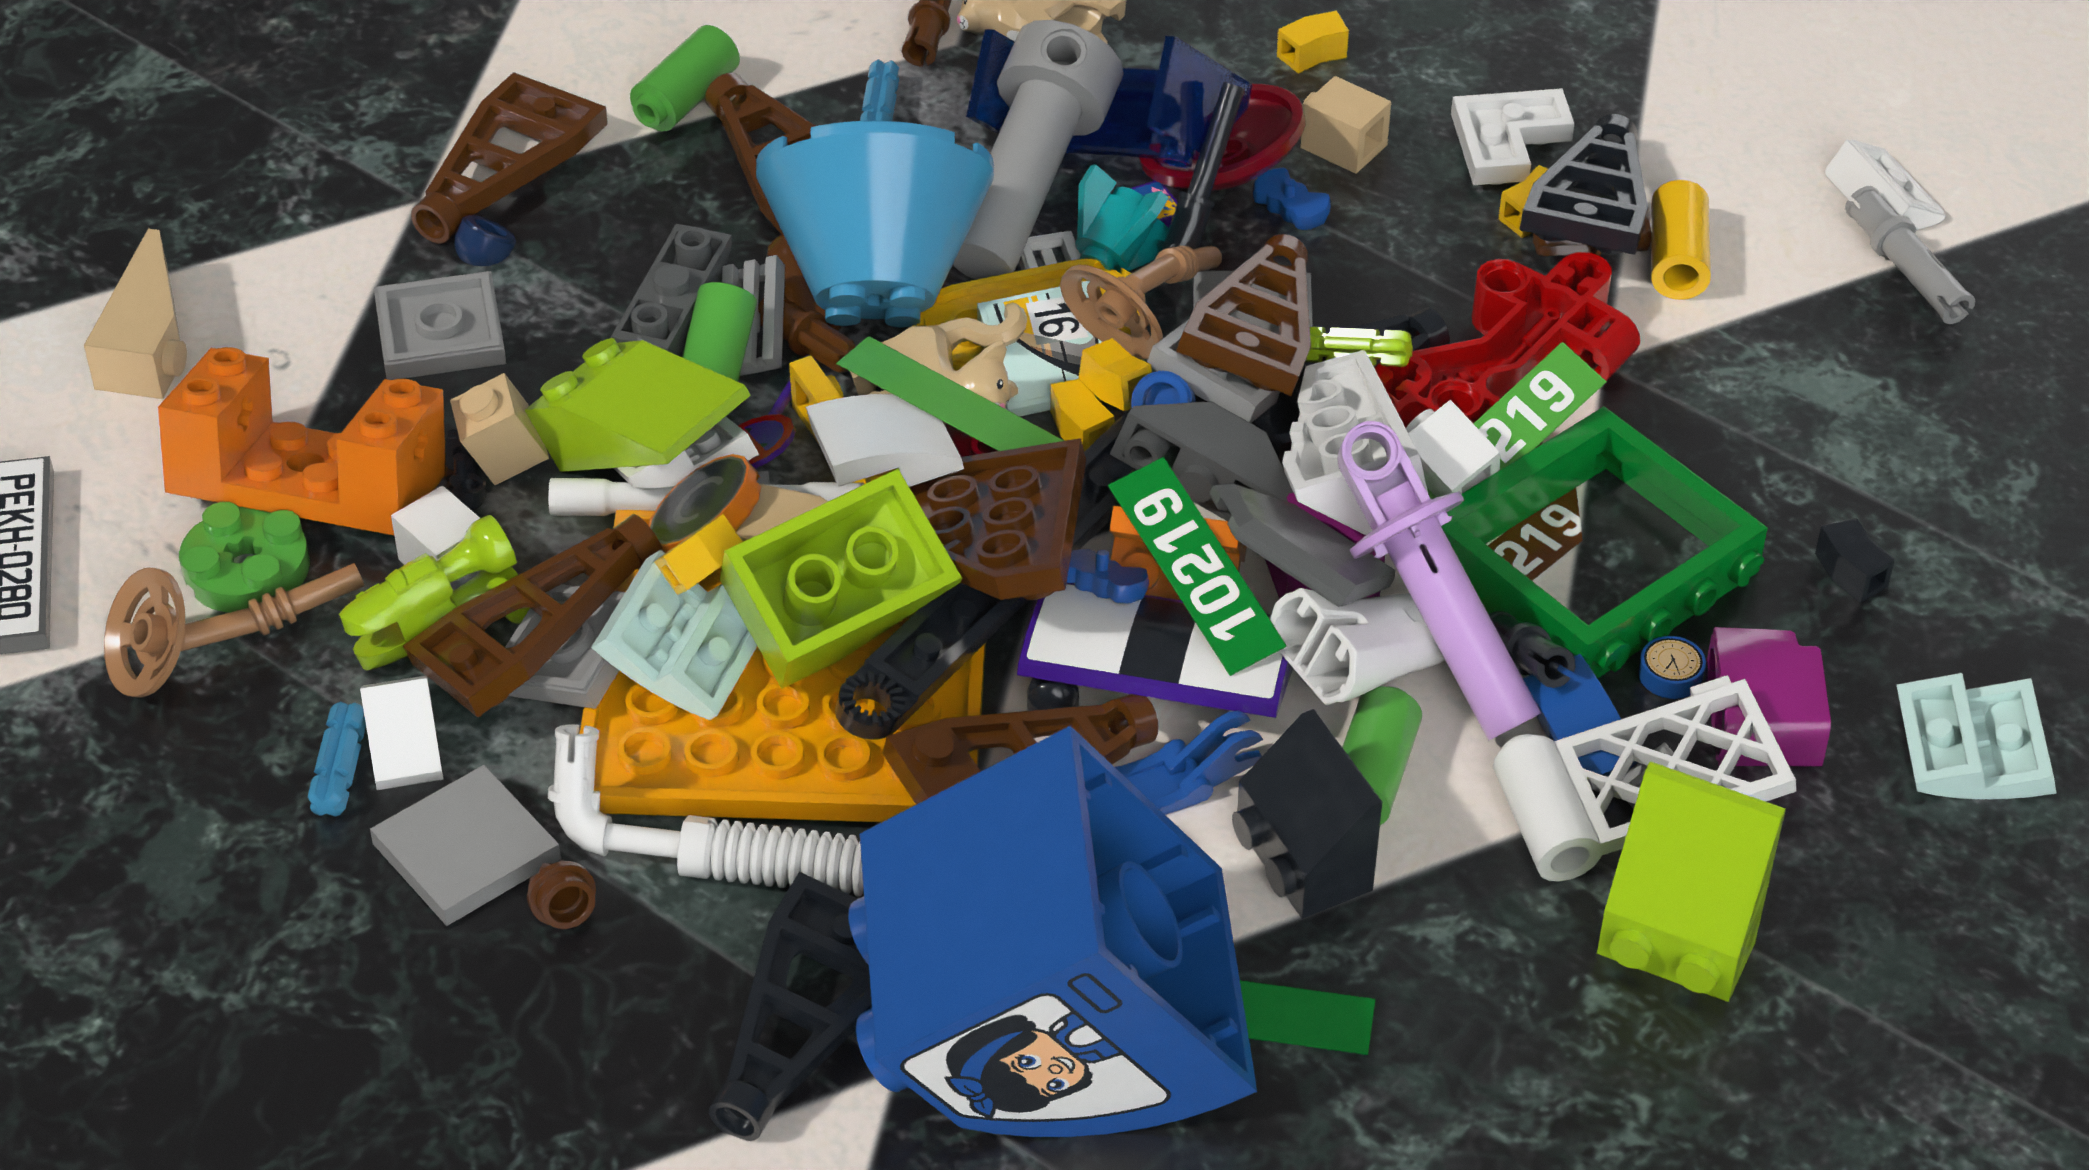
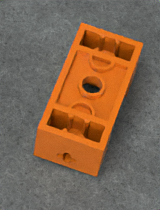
(228, 449)

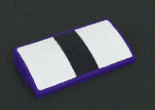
(1143, 651)

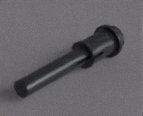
(1194, 206)

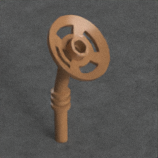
(1125, 295)
(164, 635)

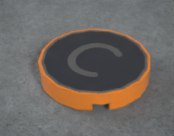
(716, 488)

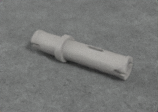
(1896, 239)

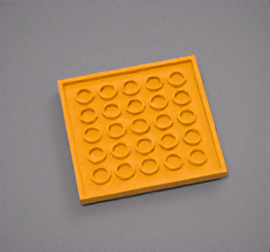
(767, 747)

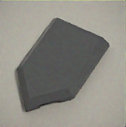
(1301, 545)

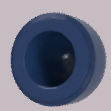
(482, 241)

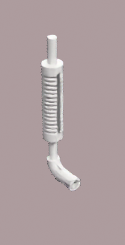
(701, 844)

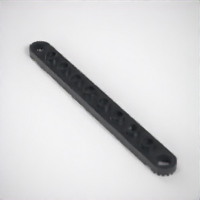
(961, 620)

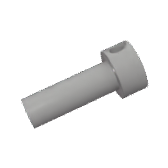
(1056, 88)

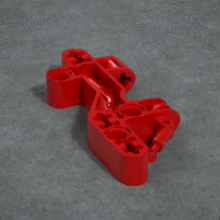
(1521, 323)

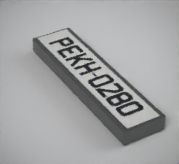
(25, 553)

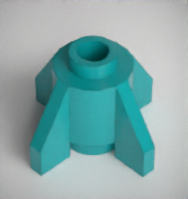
(1118, 226)

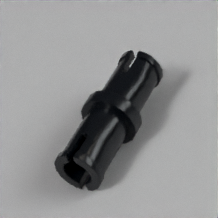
(1533, 650)

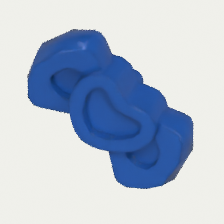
(1291, 199)
(1106, 577)

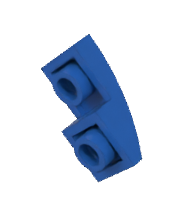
(1575, 709)

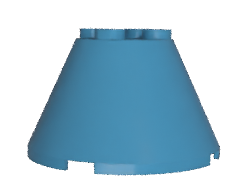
(875, 213)

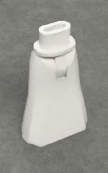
(1354, 645)

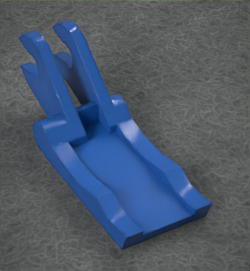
(1185, 773)

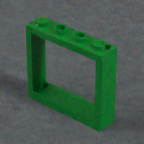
(1562, 465)

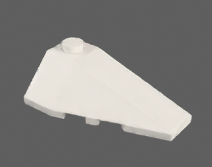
(1330, 403)

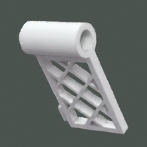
(1555, 794)

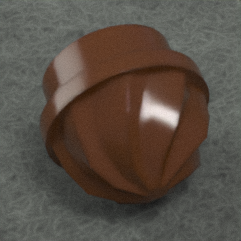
(562, 894)

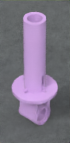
(1410, 531)

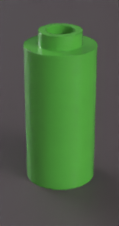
(683, 78)
(720, 328)
(1383, 739)

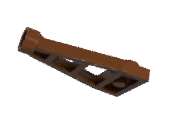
(522, 105)
(749, 112)
(1242, 348)
(482, 671)
(938, 752)

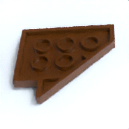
(1009, 517)

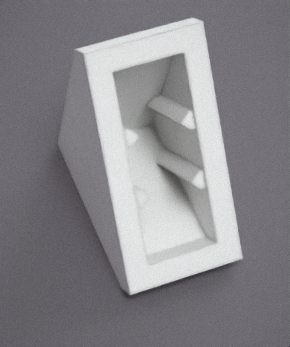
(401, 732)

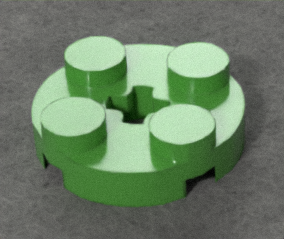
(232, 531)

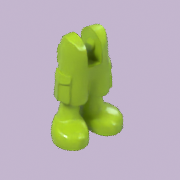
(422, 593)

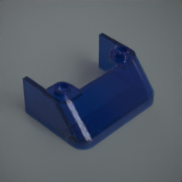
(1152, 111)

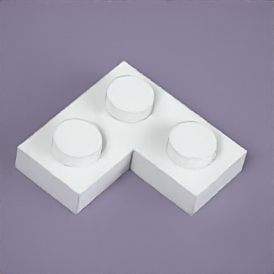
(1501, 124)

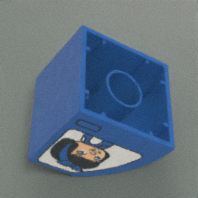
(1049, 954)

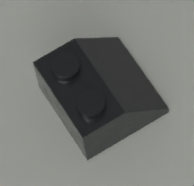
(1310, 818)

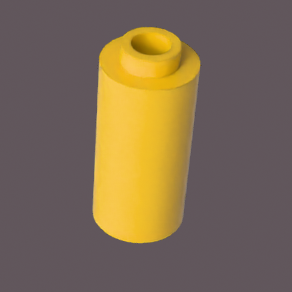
(1680, 240)

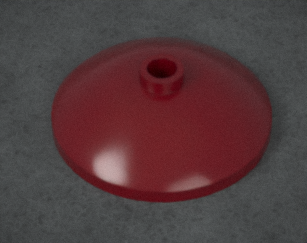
(1255, 145)

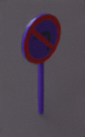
(771, 432)

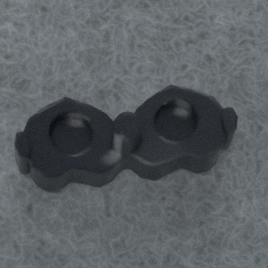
(461, 473)

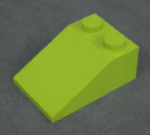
(630, 407)
(836, 576)
(1691, 881)

